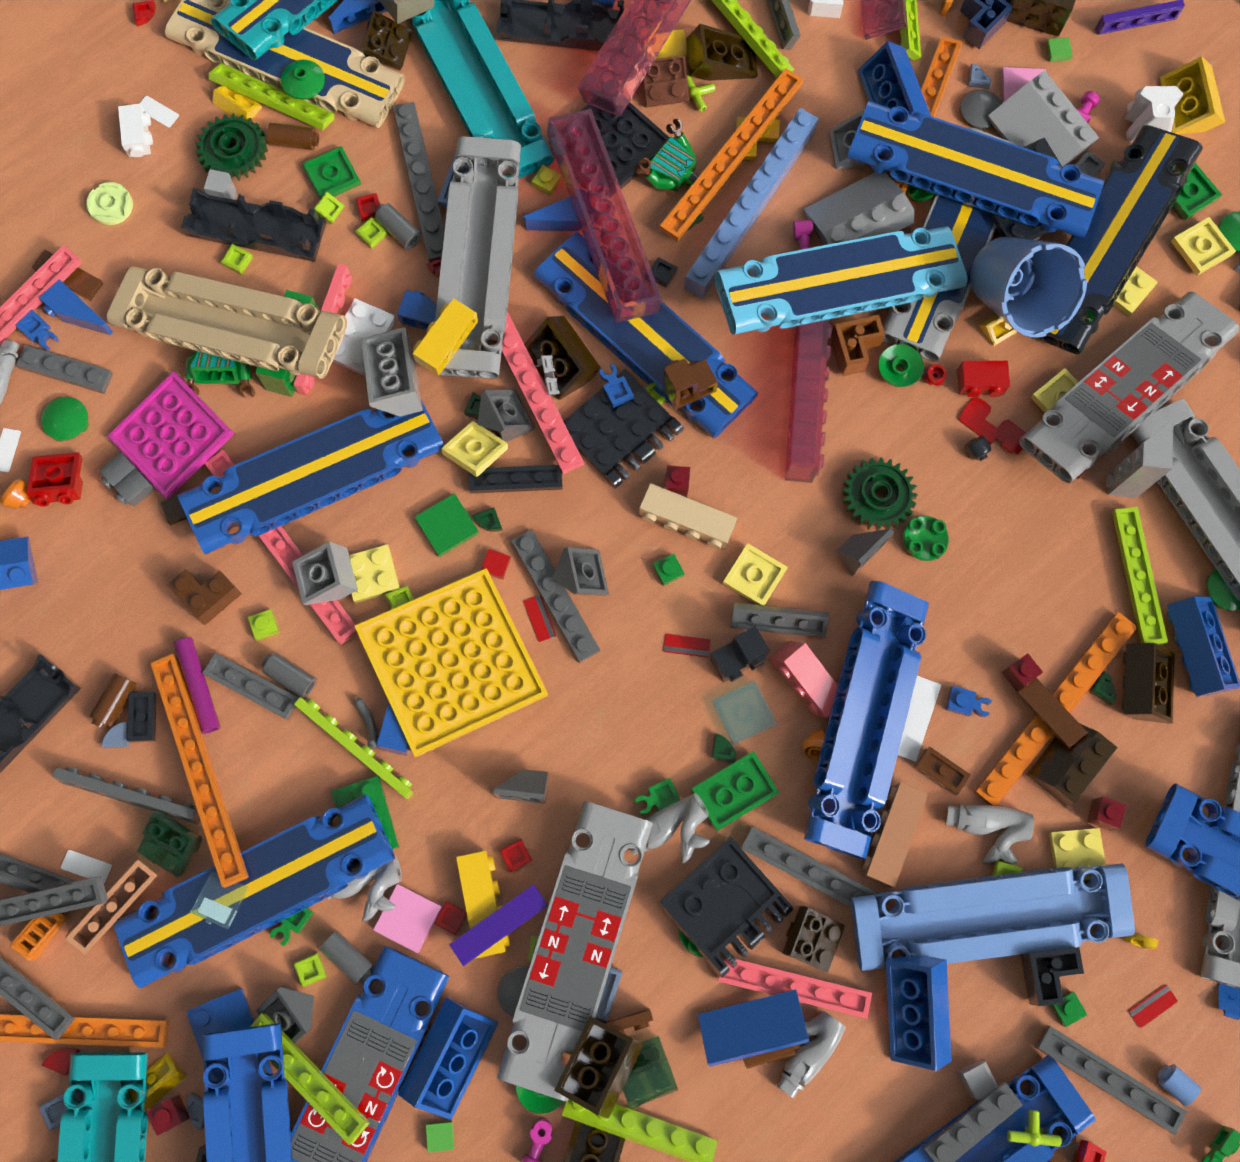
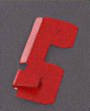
(1007, 433)

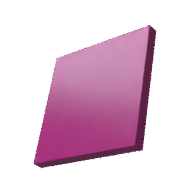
(170, 435)

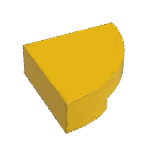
(1142, 941)

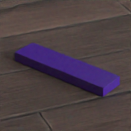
(1139, 17)
(498, 925)

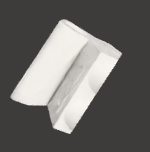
(1152, 107)

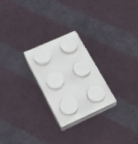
(362, 321)

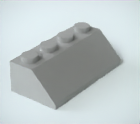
(391, 372)
(1143, 465)

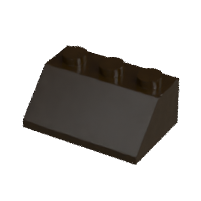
(571, 358)
(1148, 683)
(1070, 771)
(599, 1067)

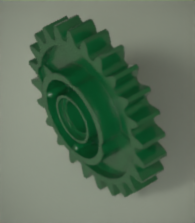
(243, 134)
(890, 482)

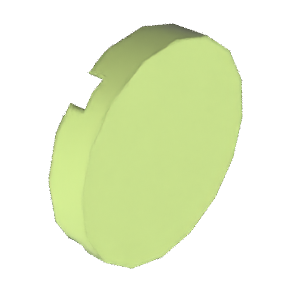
(109, 203)

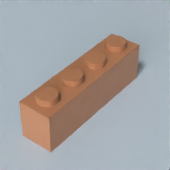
(894, 835)
(120, 896)

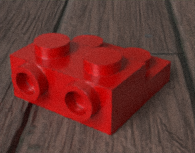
(55, 479)

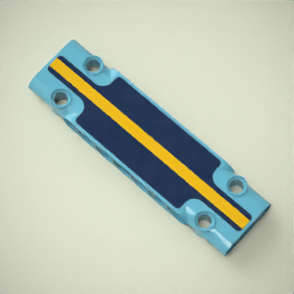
(839, 279)

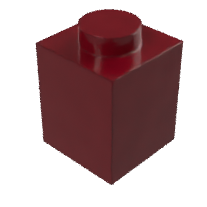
(677, 479)
(1022, 672)
(1106, 813)
(168, 1115)

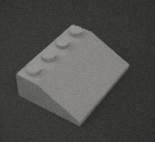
(1041, 112)
(861, 210)

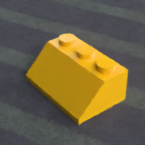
(1200, 104)

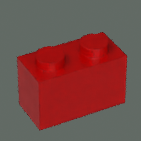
(983, 378)

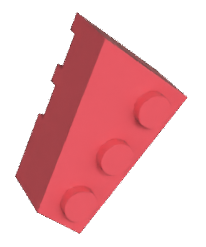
(806, 676)

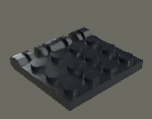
(611, 434)
(722, 902)

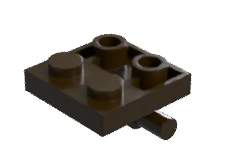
(386, 40)
(813, 938)

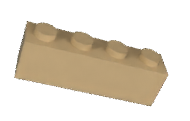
(687, 516)

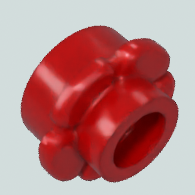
(939, 371)

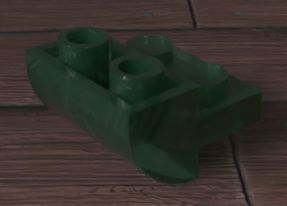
(168, 843)
(650, 1075)

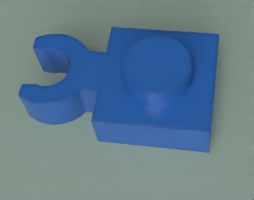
(36, 329)
(616, 388)
(963, 702)

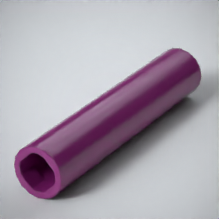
(197, 685)

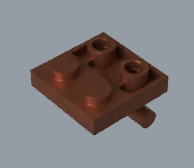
(666, 82)

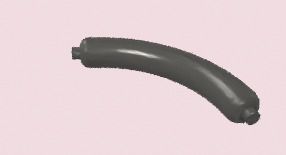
(369, 722)

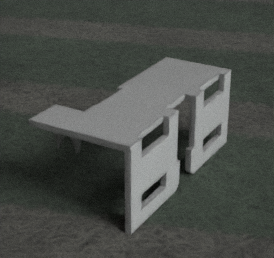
(550, 380)

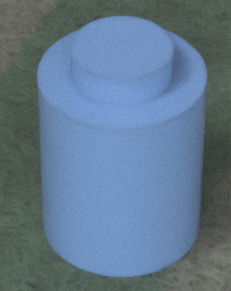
(1178, 1084)

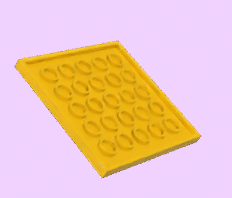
(450, 662)

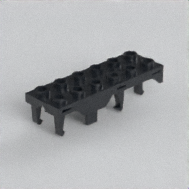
(572, 25)
(254, 226)
(32, 706)

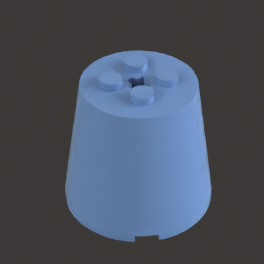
(1029, 283)

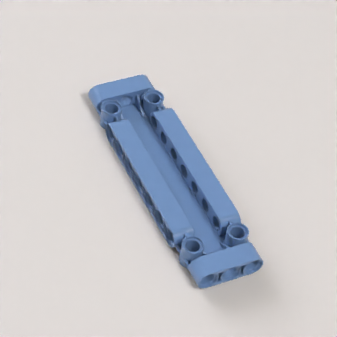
(994, 915)

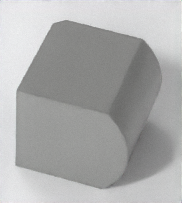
(220, 185)
(977, 1079)

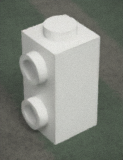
(134, 130)

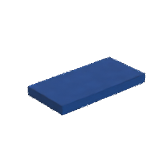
(753, 1028)

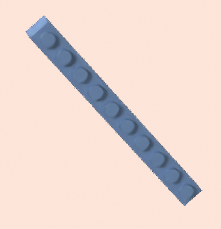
(751, 203)

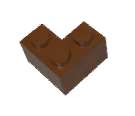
(688, 382)
(207, 599)

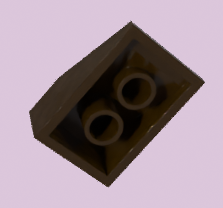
(719, 55)
(593, 1145)

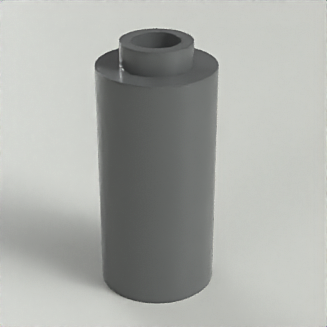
(397, 226)
(289, 675)
(347, 958)

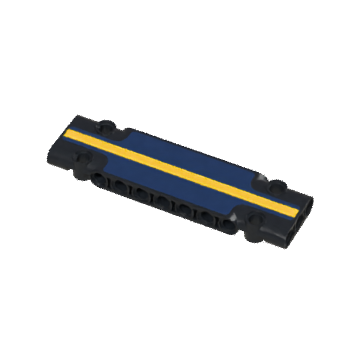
(1124, 224)

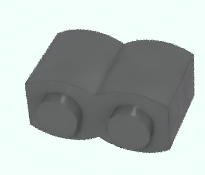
(126, 479)

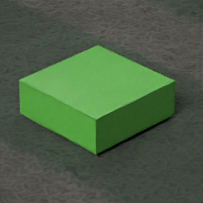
(1059, 49)
(440, 1136)

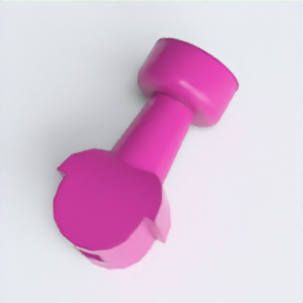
(1089, 101)
(802, 231)
(540, 1136)

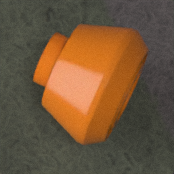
(16, 495)
(813, 744)

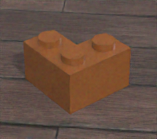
(852, 340)

